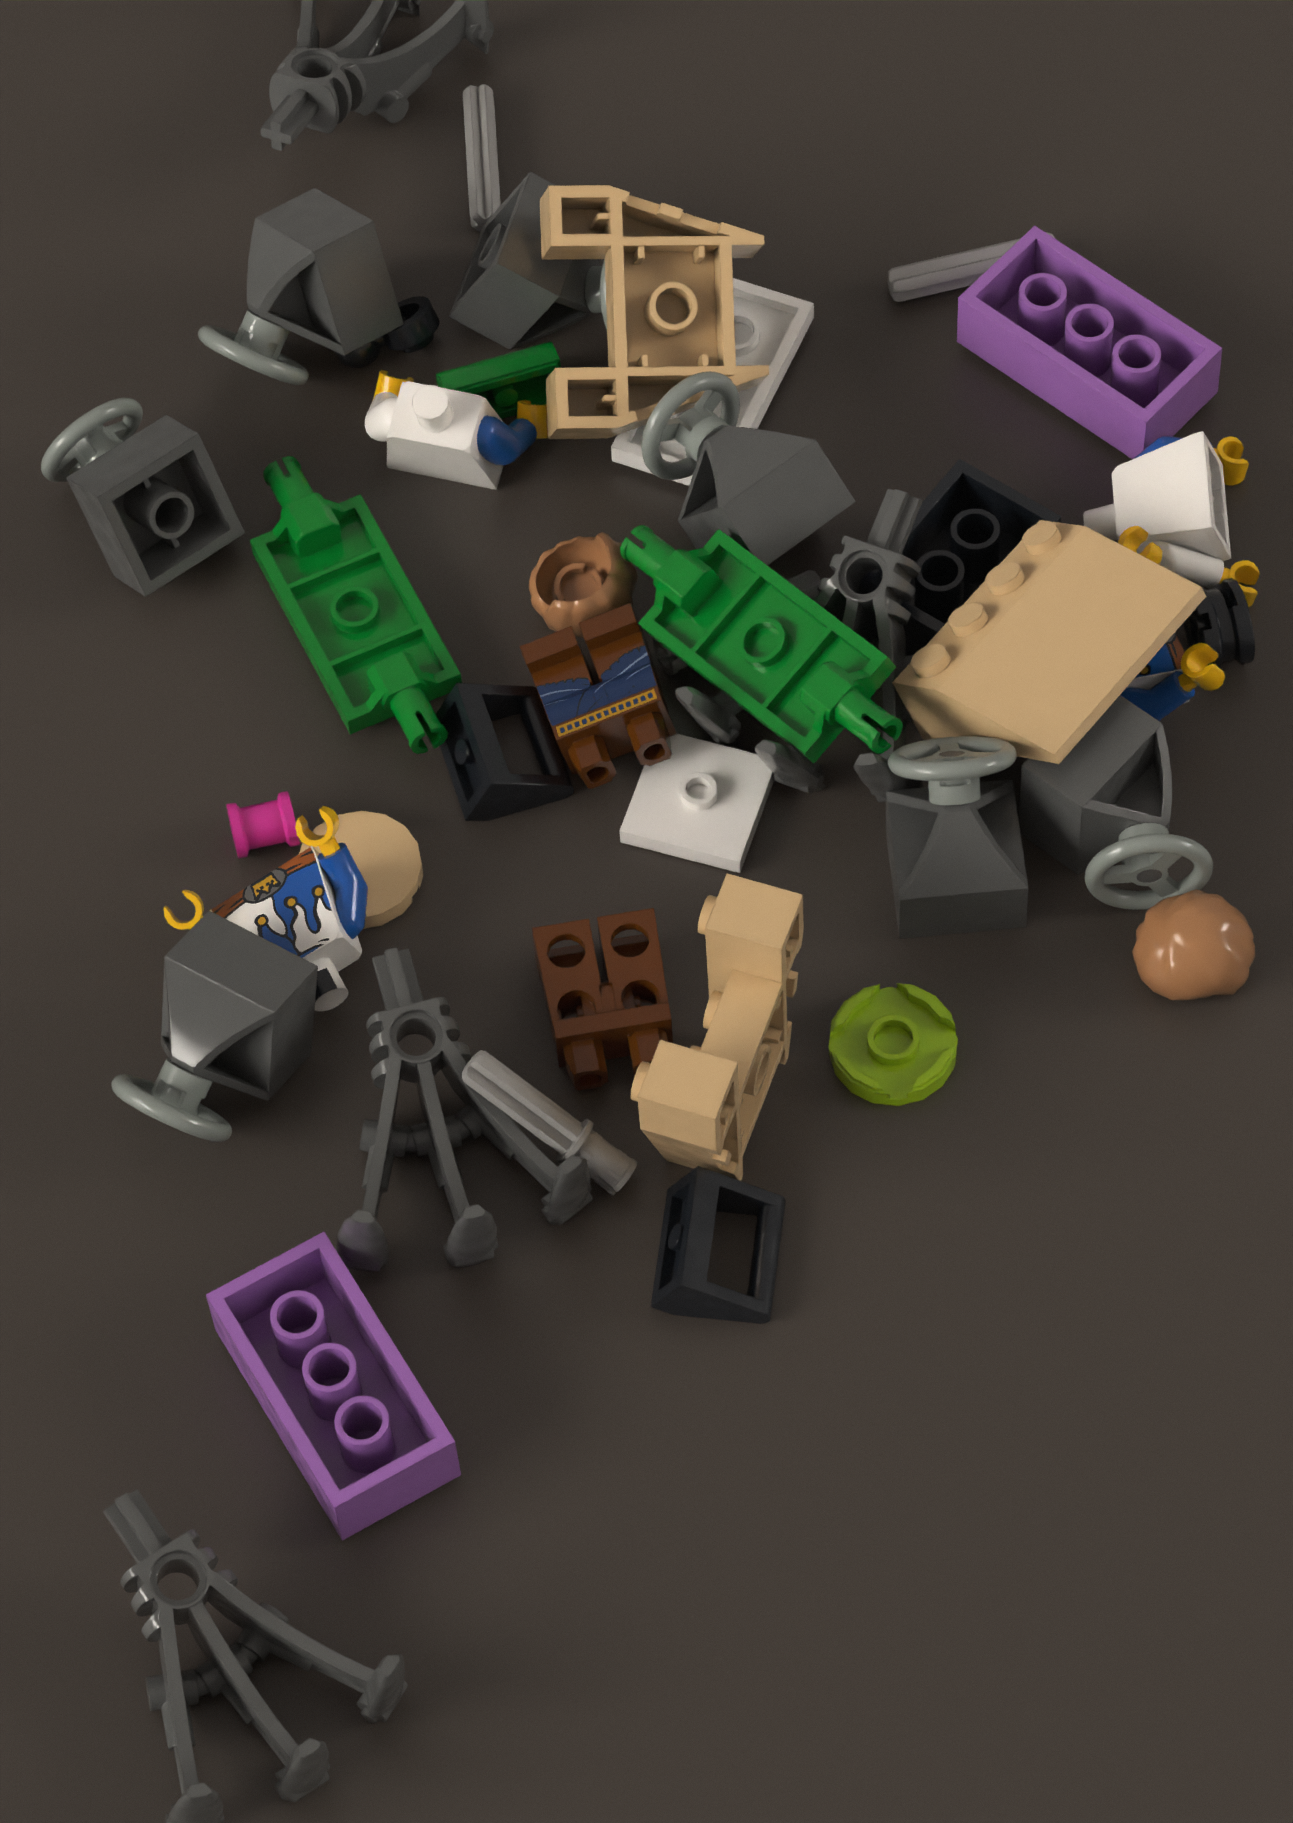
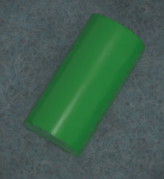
(506, 377)

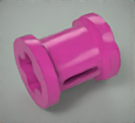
(262, 824)

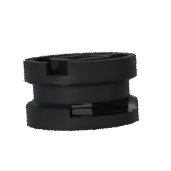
(1223, 624)

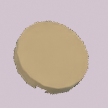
(386, 858)

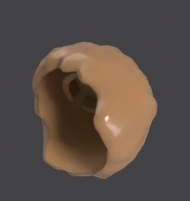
(581, 581)
(1193, 947)

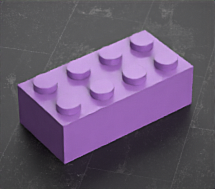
(1088, 343)
(334, 1385)

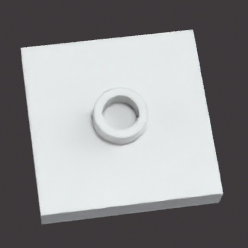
(699, 803)

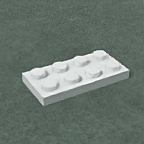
(766, 333)

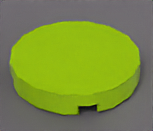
(893, 1044)

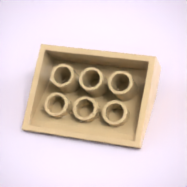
(1046, 642)

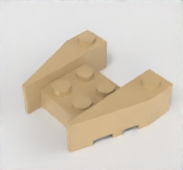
(663, 305)
(707, 1098)

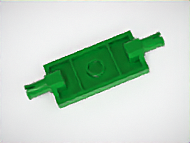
(354, 610)
(764, 643)

